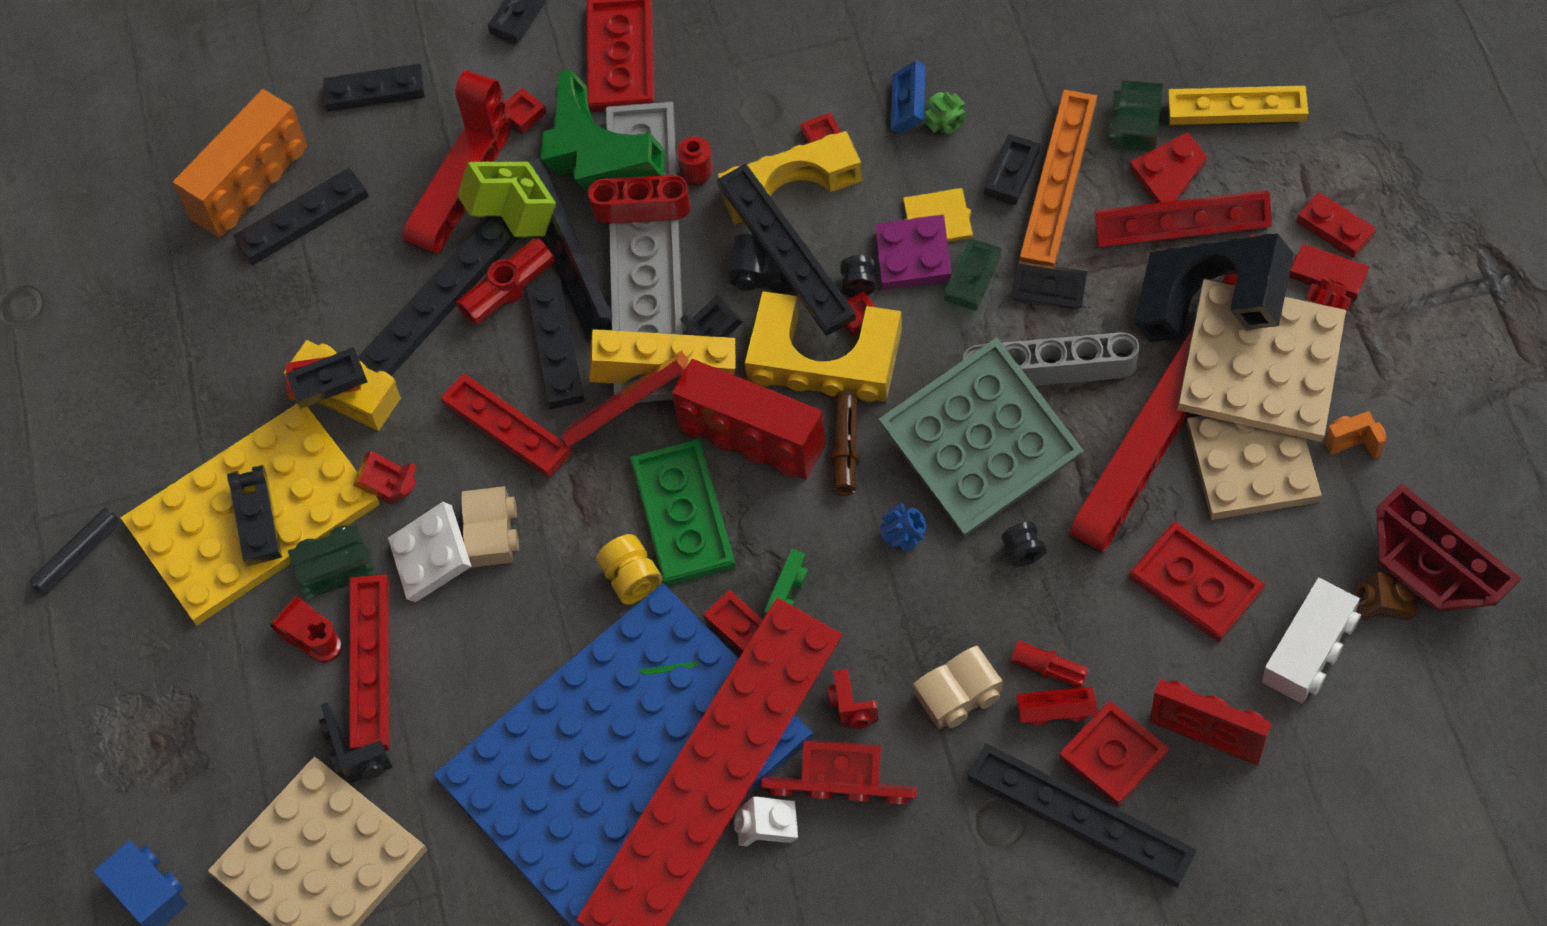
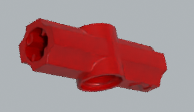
(492, 293)

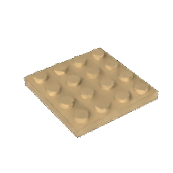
(1264, 375)
(318, 854)

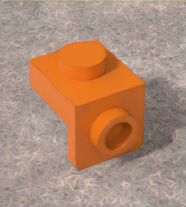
(1352, 431)

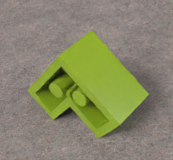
(509, 192)

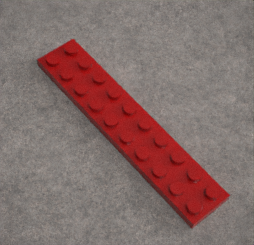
(713, 771)

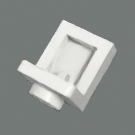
(766, 820)

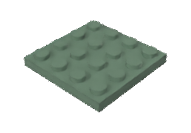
(980, 437)

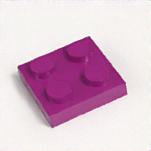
(913, 252)

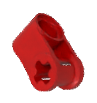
(308, 631)

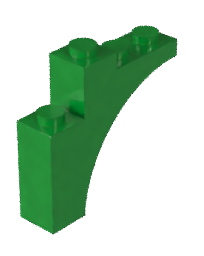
(589, 150)

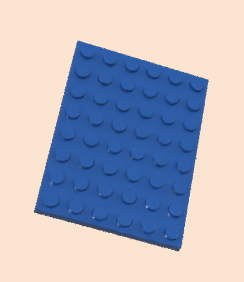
(591, 746)

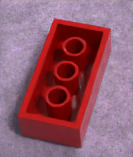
(749, 419)

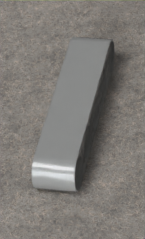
(1068, 354)

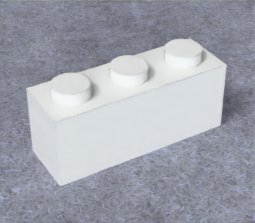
(1312, 641)

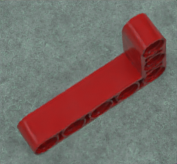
(481, 140)

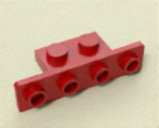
(840, 769)

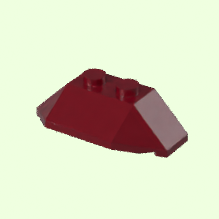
(1437, 556)

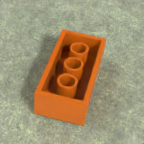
(241, 163)

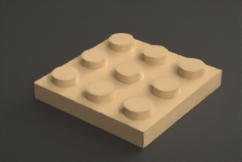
(1251, 468)

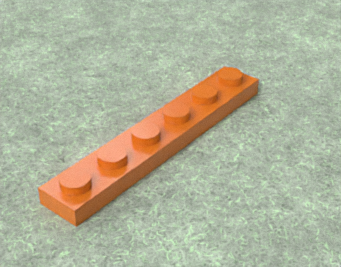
(1058, 178)

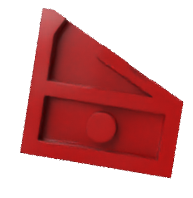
(1169, 168)

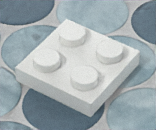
(429, 552)

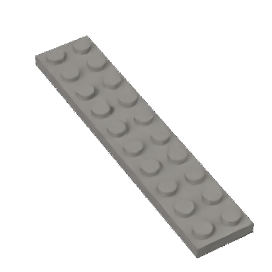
(647, 254)

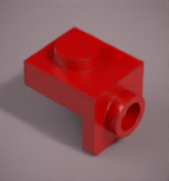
(385, 478)
(851, 714)

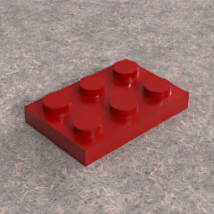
(1210, 721)

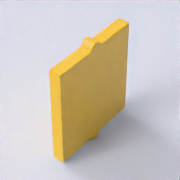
(947, 202)

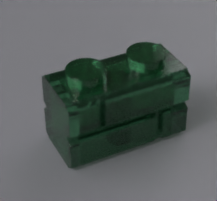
(331, 561)

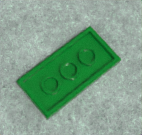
(682, 513)

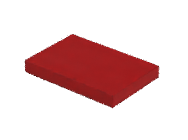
(1197, 581)

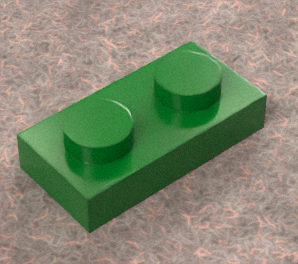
(791, 577)

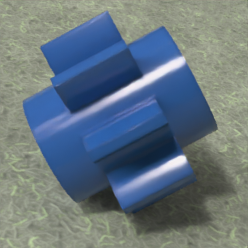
(903, 527)

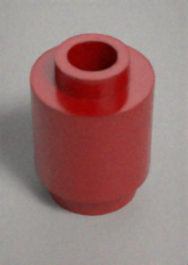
(695, 160)

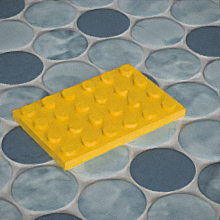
(193, 526)

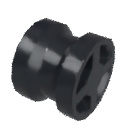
(857, 275)
(1024, 543)

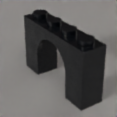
(1178, 273)

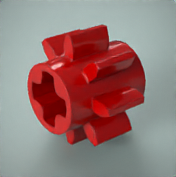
(1329, 293)

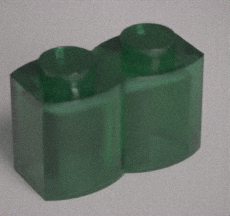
(1137, 115)

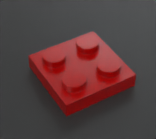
(1114, 753)

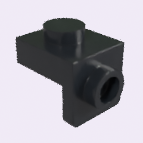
(714, 320)

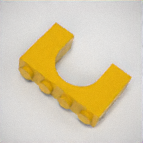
(863, 370)

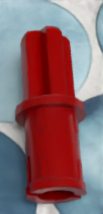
(1049, 664)

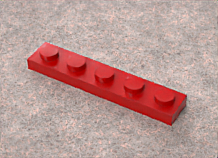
(1183, 218)
(369, 661)

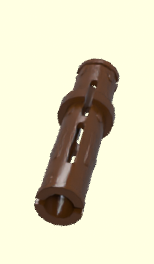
(845, 456)

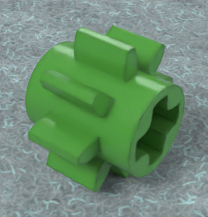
(944, 112)

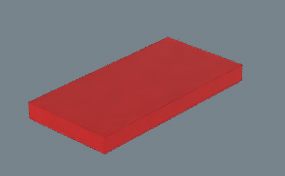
(619, 53)

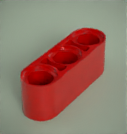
(655, 195)

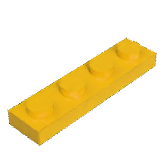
(1237, 105)

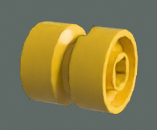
(628, 567)

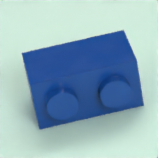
(140, 886)

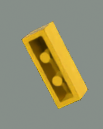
(370, 404)

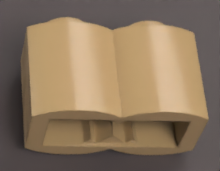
(488, 526)
(958, 688)

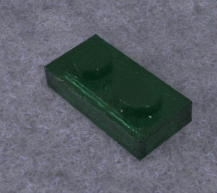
(972, 274)

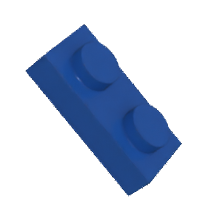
(908, 97)

